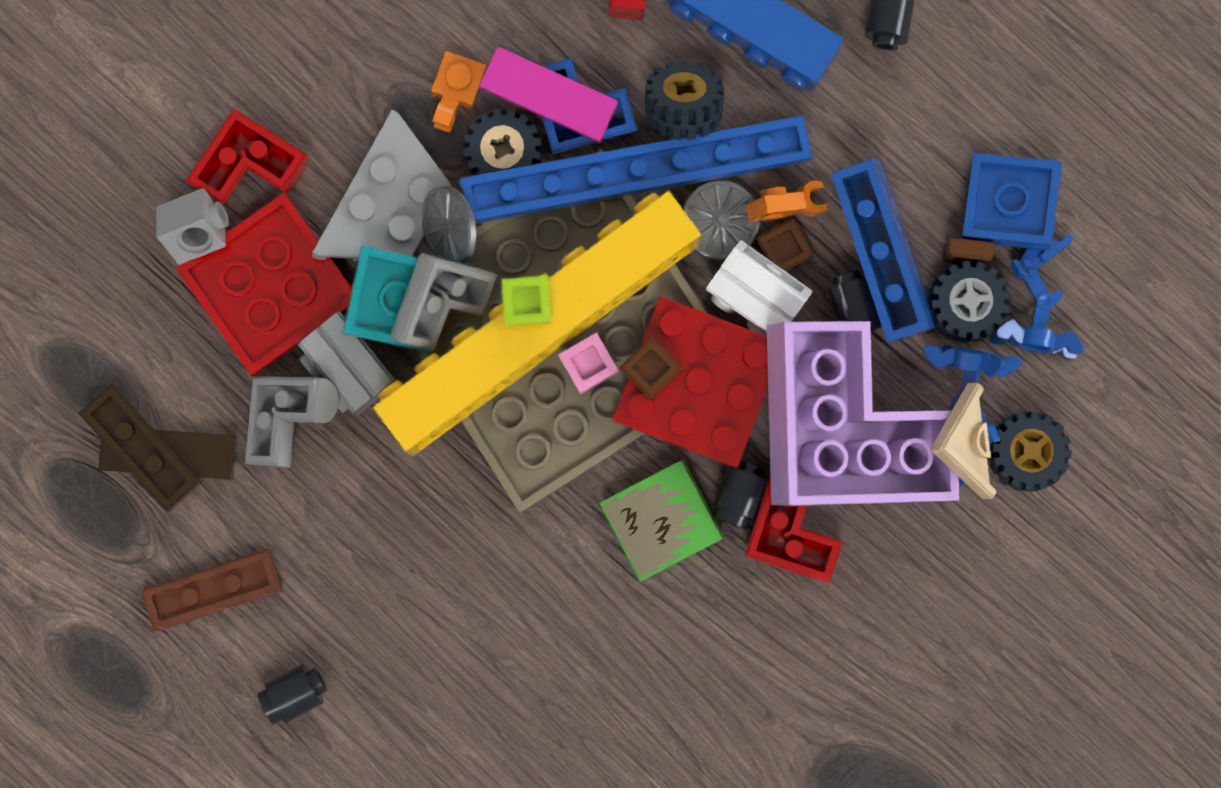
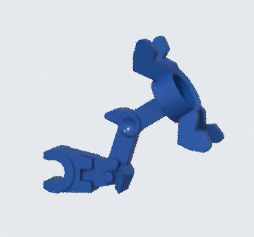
(1037, 337)
(972, 364)

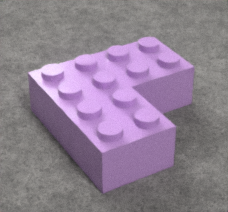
(824, 427)

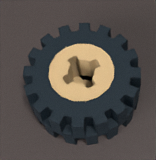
(497, 127)

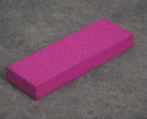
(549, 94)

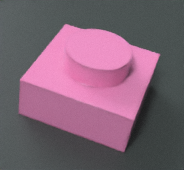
(588, 363)

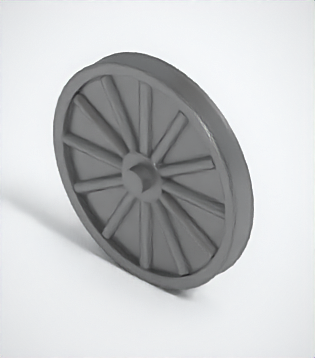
(720, 217)
(449, 224)

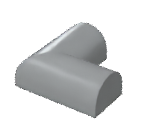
(432, 291)
(276, 408)

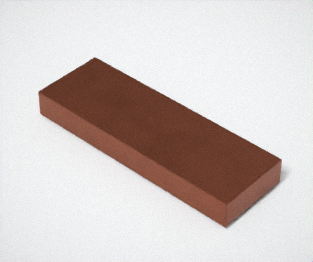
(211, 590)

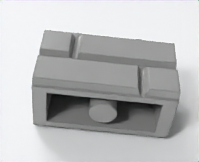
(346, 363)

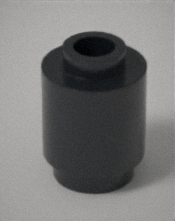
(889, 23)
(854, 300)
(740, 495)
(292, 694)

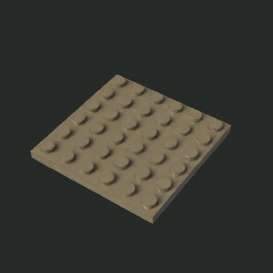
(540, 426)

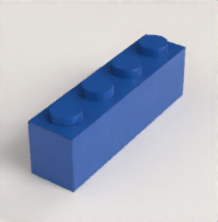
(769, 34)
(883, 250)

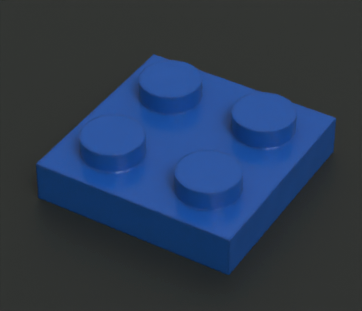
(1012, 201)

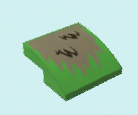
(661, 520)

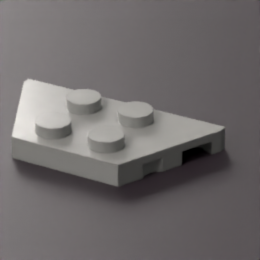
(384, 197)

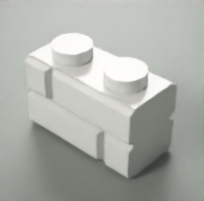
(757, 289)

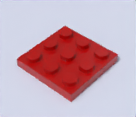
(266, 285)
(716, 393)

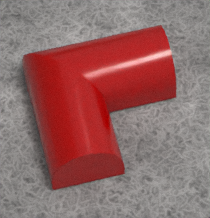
(244, 147)
(784, 544)

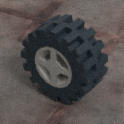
(984, 298)

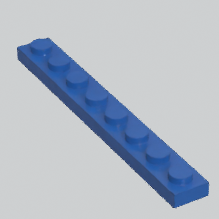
(636, 169)

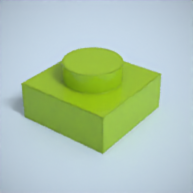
(526, 301)

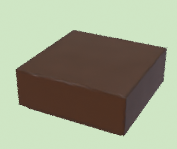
(785, 246)
(968, 250)
(650, 368)

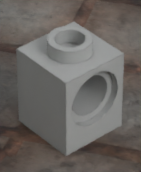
(191, 226)

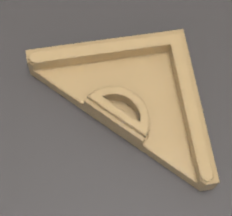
(965, 442)

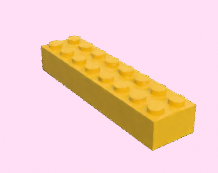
(498, 355)

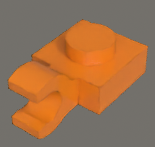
(456, 85)
(778, 204)

